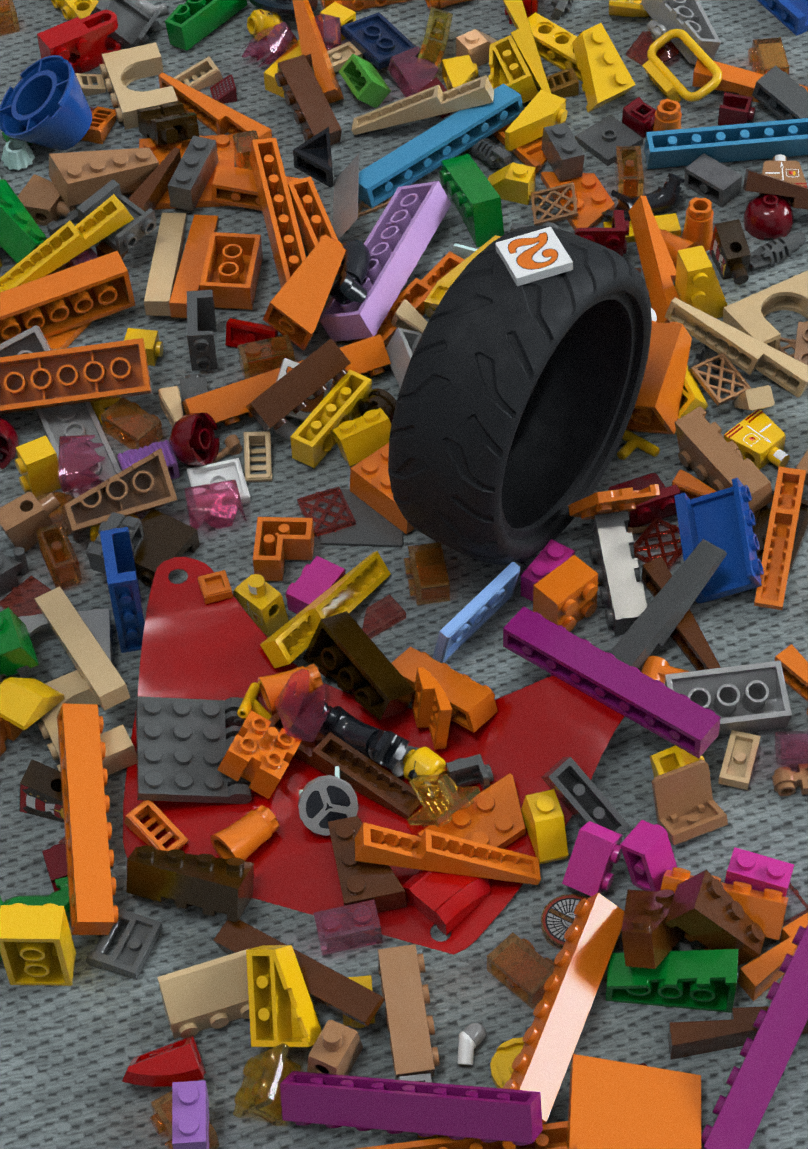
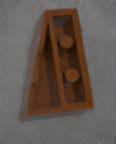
(360, 879)
(714, 918)
(644, 928)

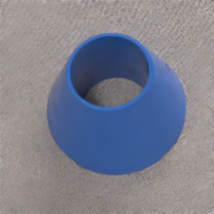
(46, 106)

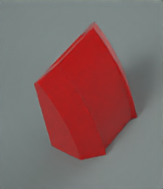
(445, 896)
(167, 1064)

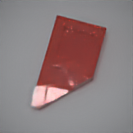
(382, 616)

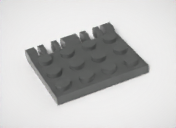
(182, 748)

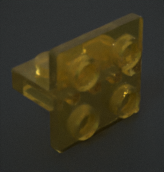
(439, 799)
(261, 1085)

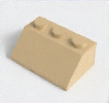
(206, 995)

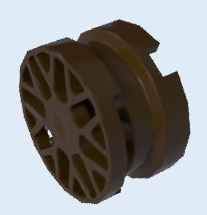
(378, 399)

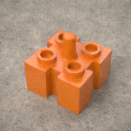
(259, 754)

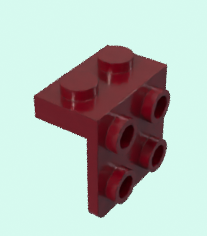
(609, 237)
(659, 507)

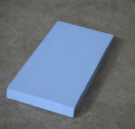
(476, 613)

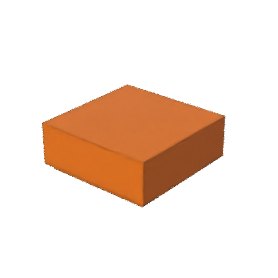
(215, 587)

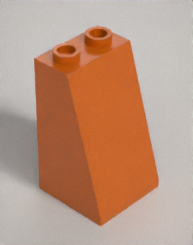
(302, 298)
(663, 380)

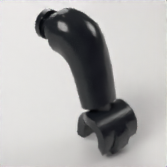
(660, 200)
(354, 270)
(381, 745)

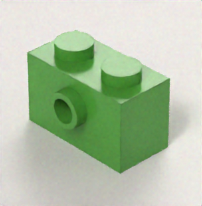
(364, 81)

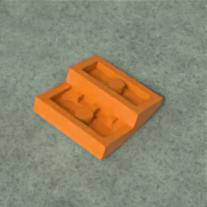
(431, 707)

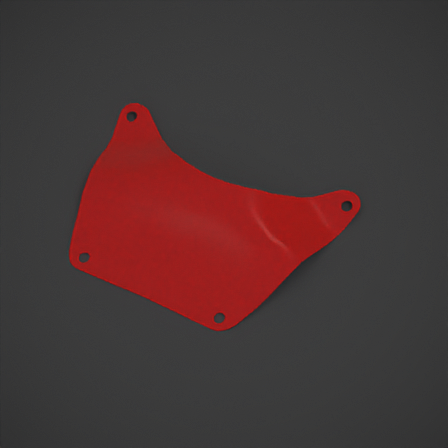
(217, 654)

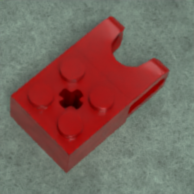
(81, 40)

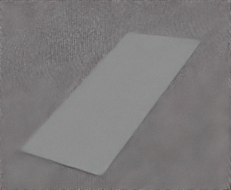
(346, 198)

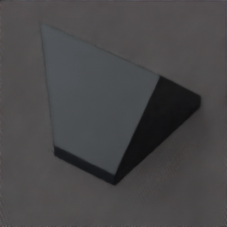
(315, 158)

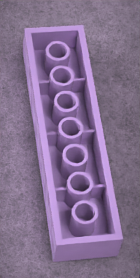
(394, 250)

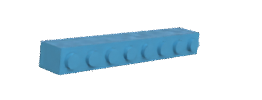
(727, 142)
(436, 144)

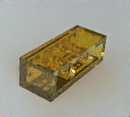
(435, 36)

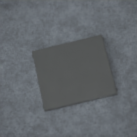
(370, 526)

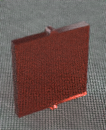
(22, 599)

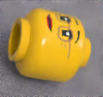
(261, 20)

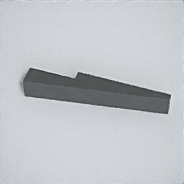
(669, 606)

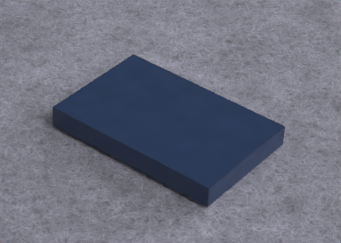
(376, 39)

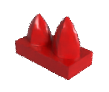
(243, 332)

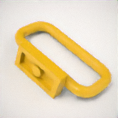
(666, 80)

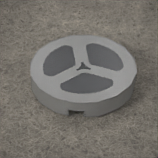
(326, 800)

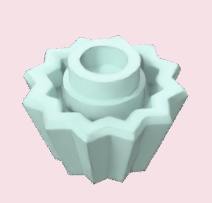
(17, 155)

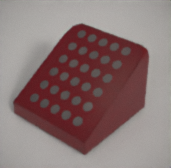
(224, 90)

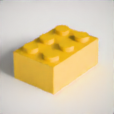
(36, 945)

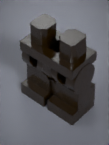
(167, 123)

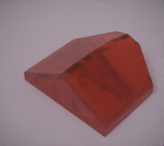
(639, 49)

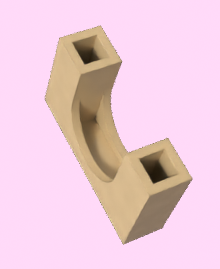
(127, 66)
(750, 313)
(119, 747)

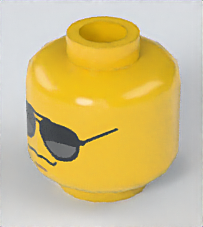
(423, 762)

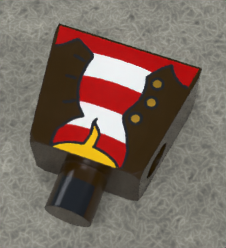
(730, 251)
(41, 792)

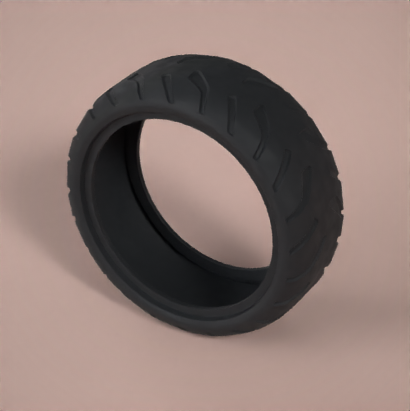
(518, 399)

